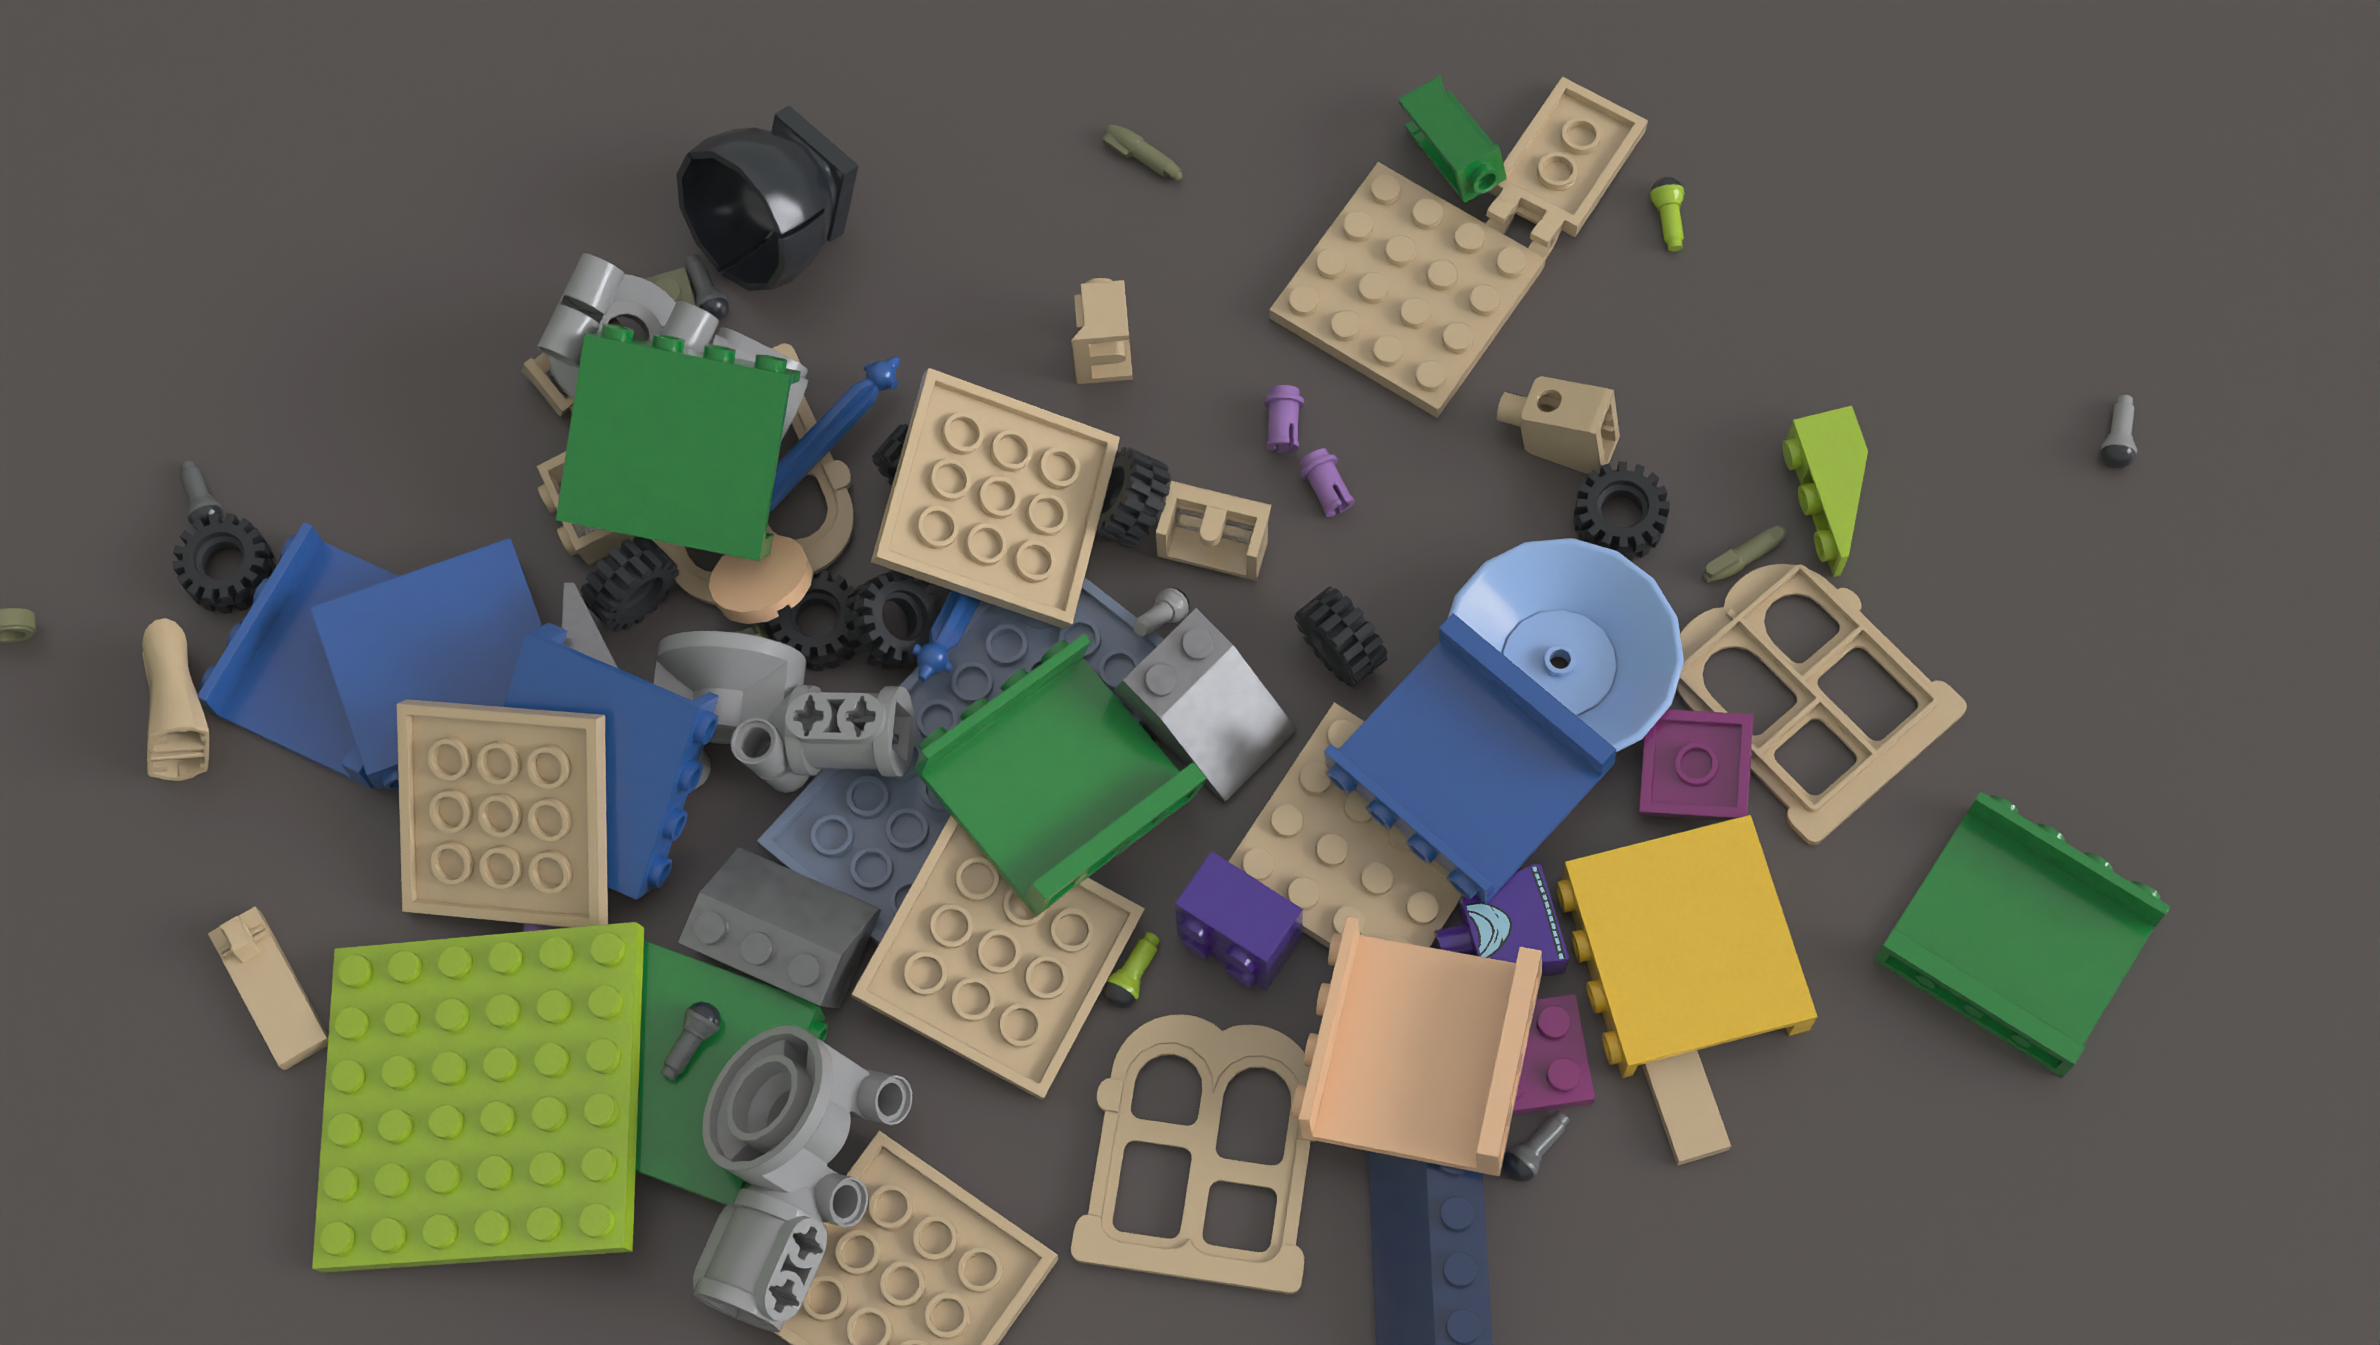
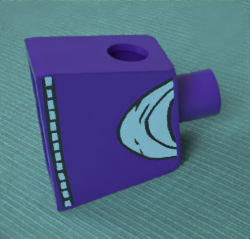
(1514, 918)

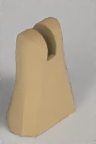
(176, 720)

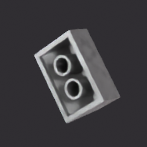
(781, 927)

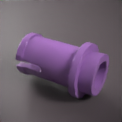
(1283, 418)
(1326, 481)

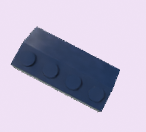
(1428, 1253)

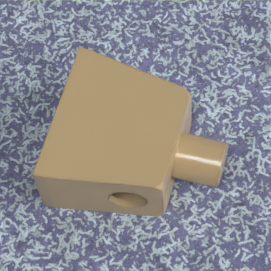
(1565, 422)

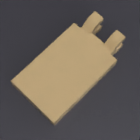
(1564, 164)

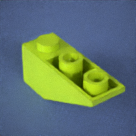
(1830, 467)

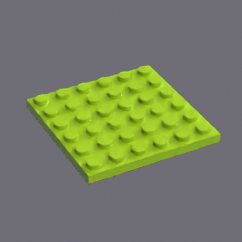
(481, 1099)

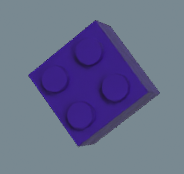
(1238, 922)

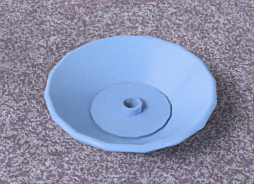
(1592, 612)

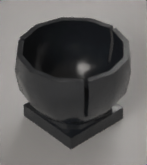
(769, 189)

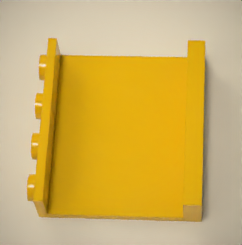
(1684, 944)

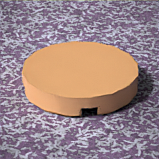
(756, 590)

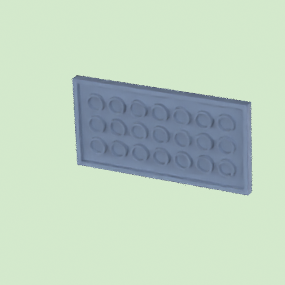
(877, 830)

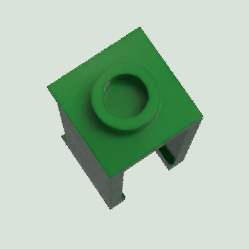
(1452, 140)

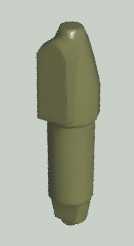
(1133, 145)
(1737, 558)

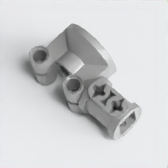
(604, 292)
(778, 722)
(777, 1124)

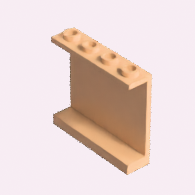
(1418, 1051)

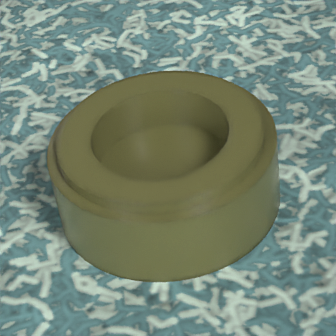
(16, 625)

